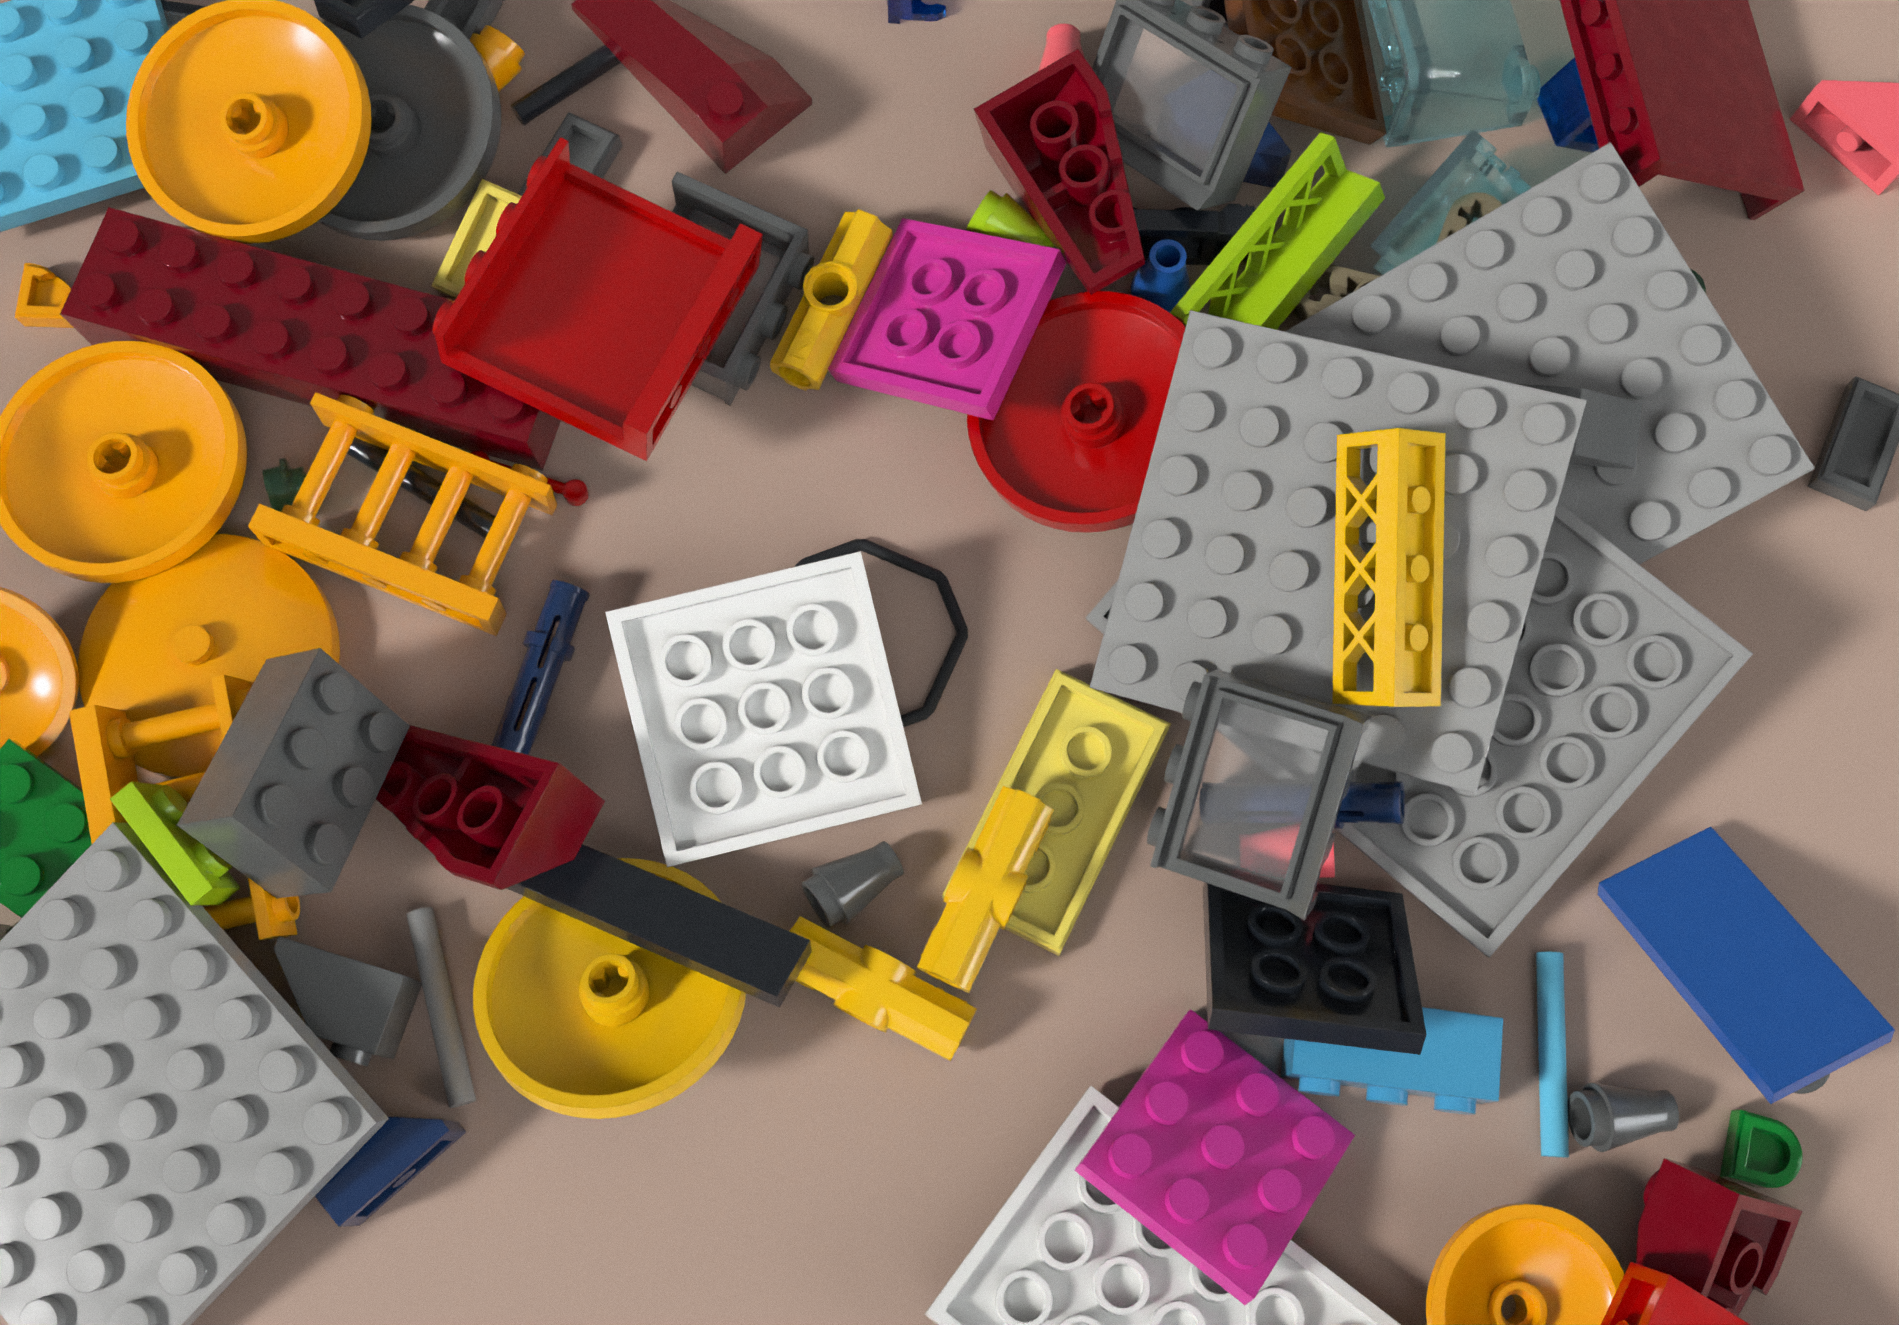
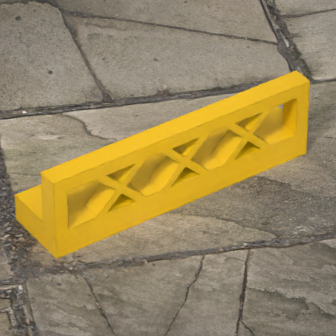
(1400, 568)

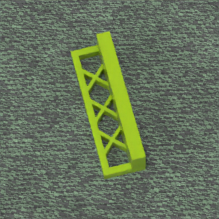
(1295, 257)

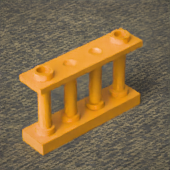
(413, 573)
(106, 764)

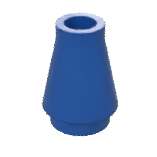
(1163, 275)

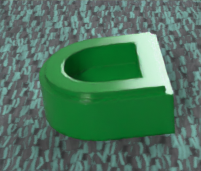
(1760, 1151)

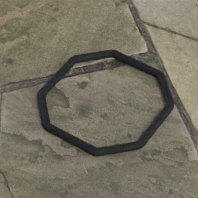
(947, 596)

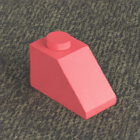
(1856, 126)

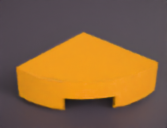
(41, 298)

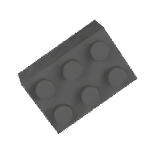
(295, 775)

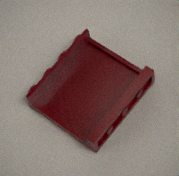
(1685, 94)

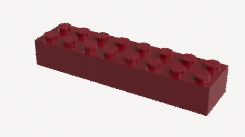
(293, 332)

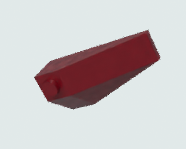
(704, 77)
(1066, 167)
(487, 807)
(1713, 1233)

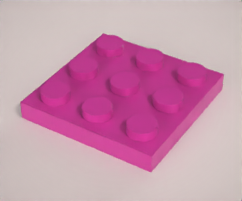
(948, 317)
(1216, 1156)

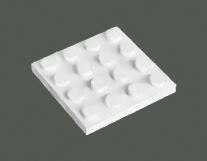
(763, 708)

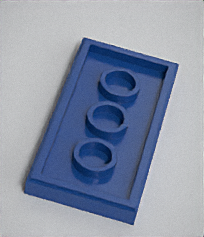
(1744, 965)

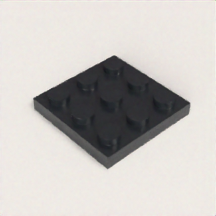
(1320, 979)

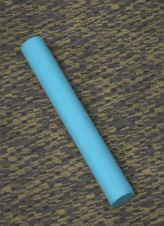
(1552, 1055)

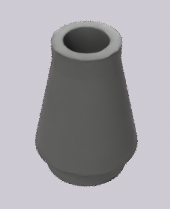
(850, 883)
(1619, 1115)

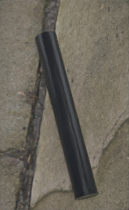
(564, 84)
(424, 487)

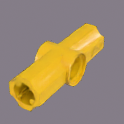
(819, 328)
(985, 889)
(882, 991)

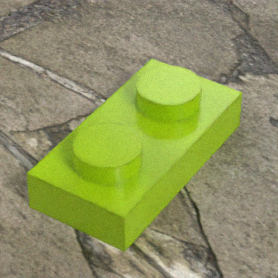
(191, 866)

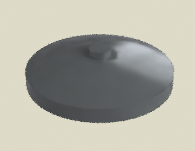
(429, 126)

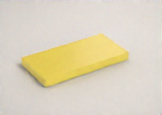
(1087, 763)

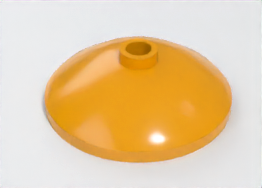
(35, 674)
(1525, 1250)

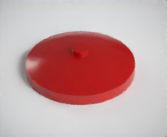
(1082, 412)

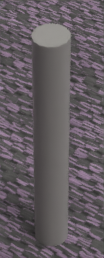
(441, 1007)

